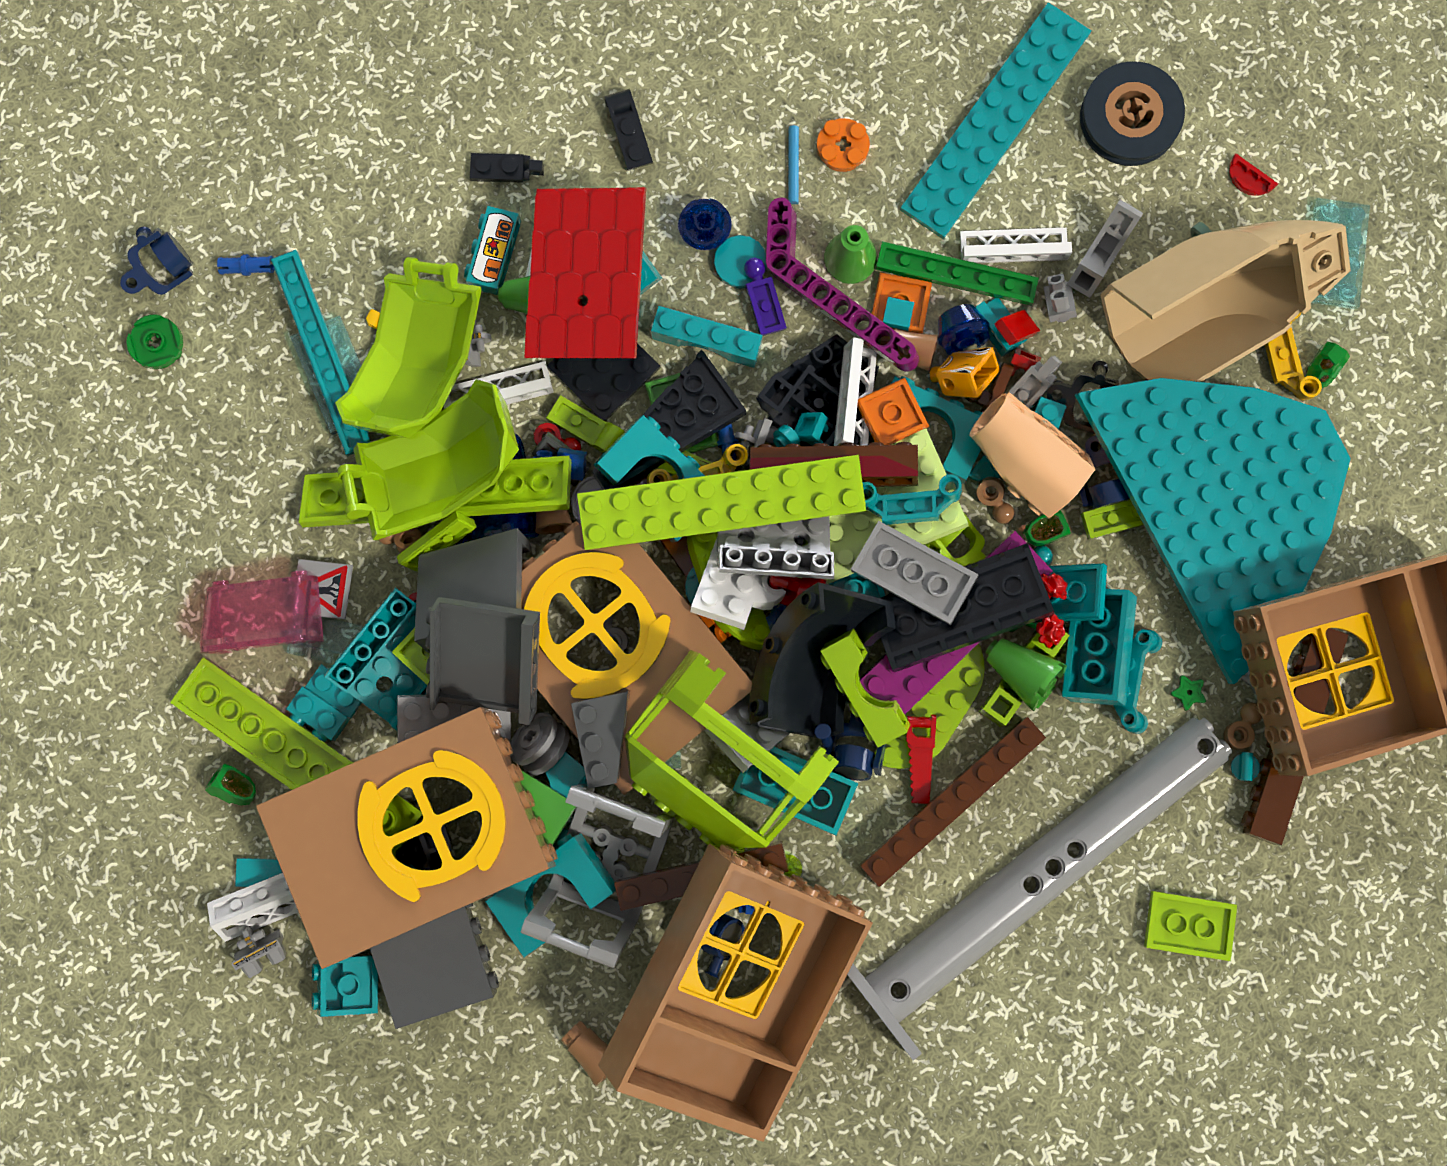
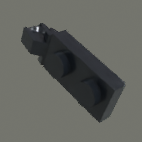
(504, 167)

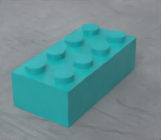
(1101, 653)
(823, 810)

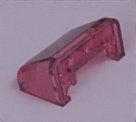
(261, 614)

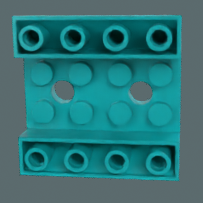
(371, 657)

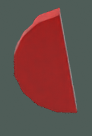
(1249, 178)

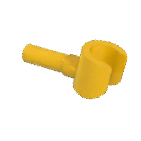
(373, 318)

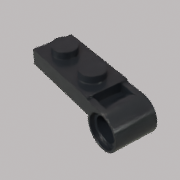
(628, 129)

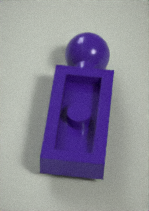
(763, 299)

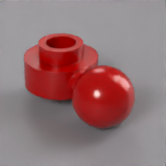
(543, 428)

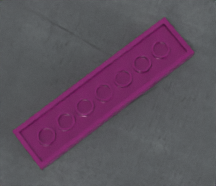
(915, 682)

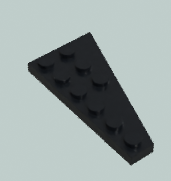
(688, 412)

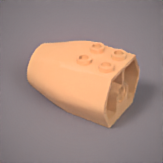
(1031, 455)

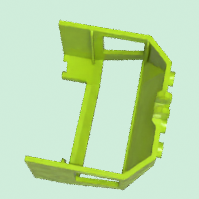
(689, 689)

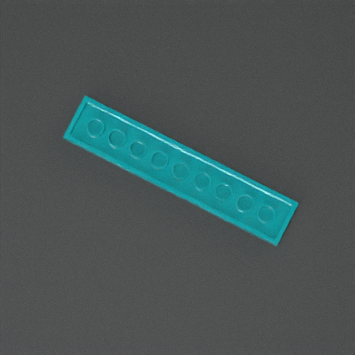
(995, 120)

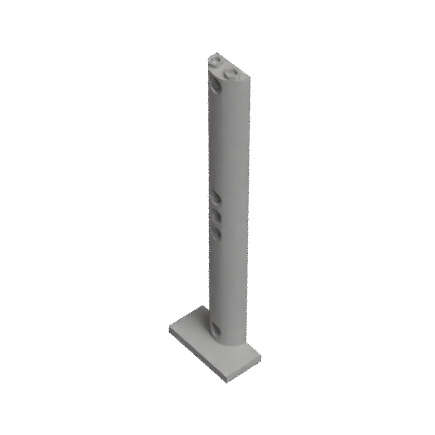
(1004, 904)

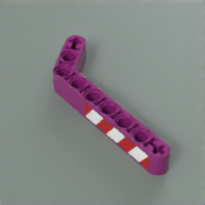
(835, 298)

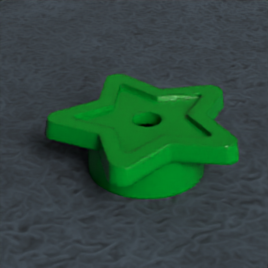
(1181, 692)

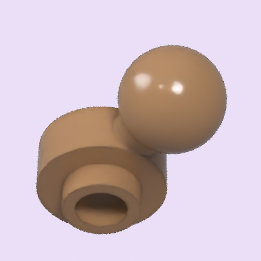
(1002, 511)
(403, 539)
(1250, 716)

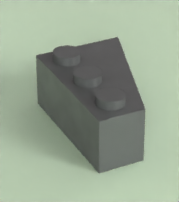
(600, 734)

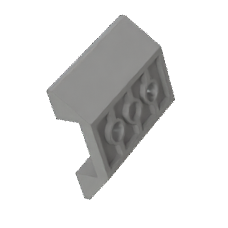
(775, 551)

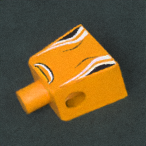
(966, 372)

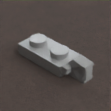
(1036, 381)

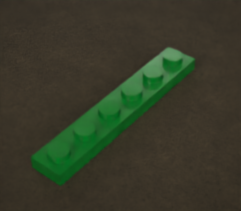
(957, 273)

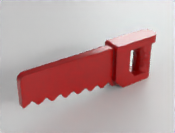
(921, 757)

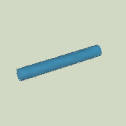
(793, 164)

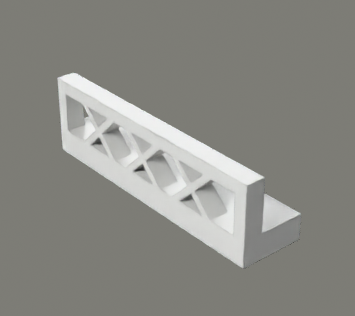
(1015, 252)
(523, 391)
(848, 393)
(242, 905)

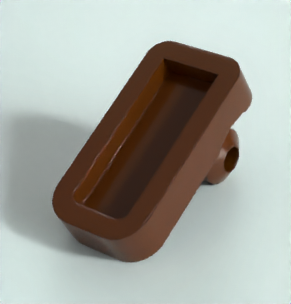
(997, 388)

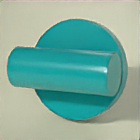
(1245, 767)

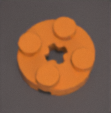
(853, 133)

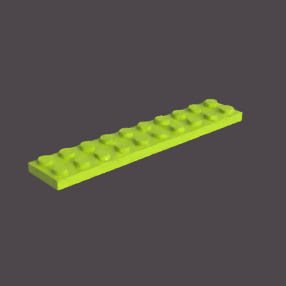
(521, 488)
(721, 502)
(271, 737)

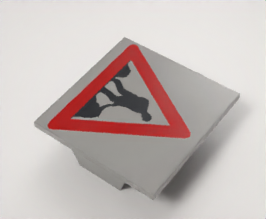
(333, 584)

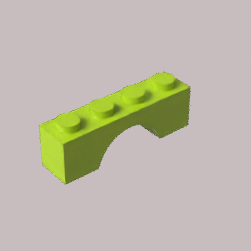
(1003, 701)
(881, 718)

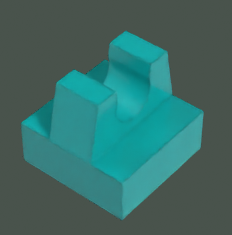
(811, 427)

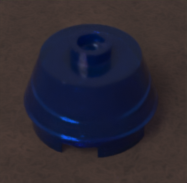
(704, 224)
(962, 328)

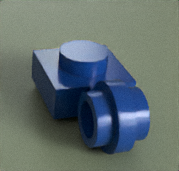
(577, 457)

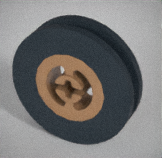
(1154, 99)

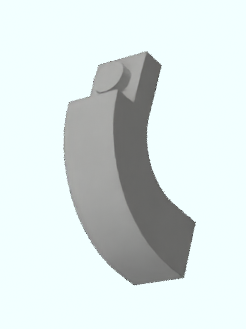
(1105, 248)

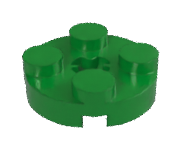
(163, 329)

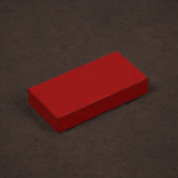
(1017, 327)

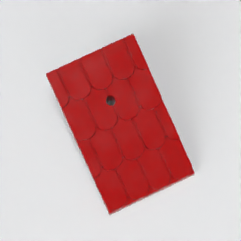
(584, 249)

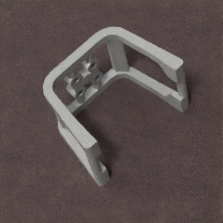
(587, 800)

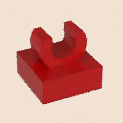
(1023, 360)

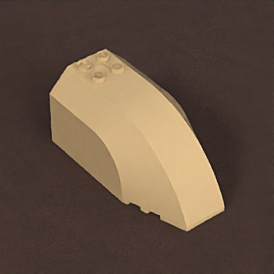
(1222, 295)

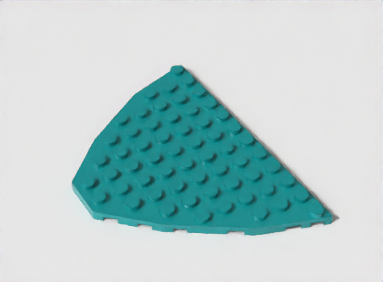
(1228, 488)

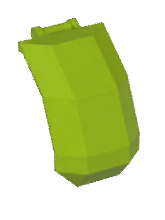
(415, 352)
(436, 468)

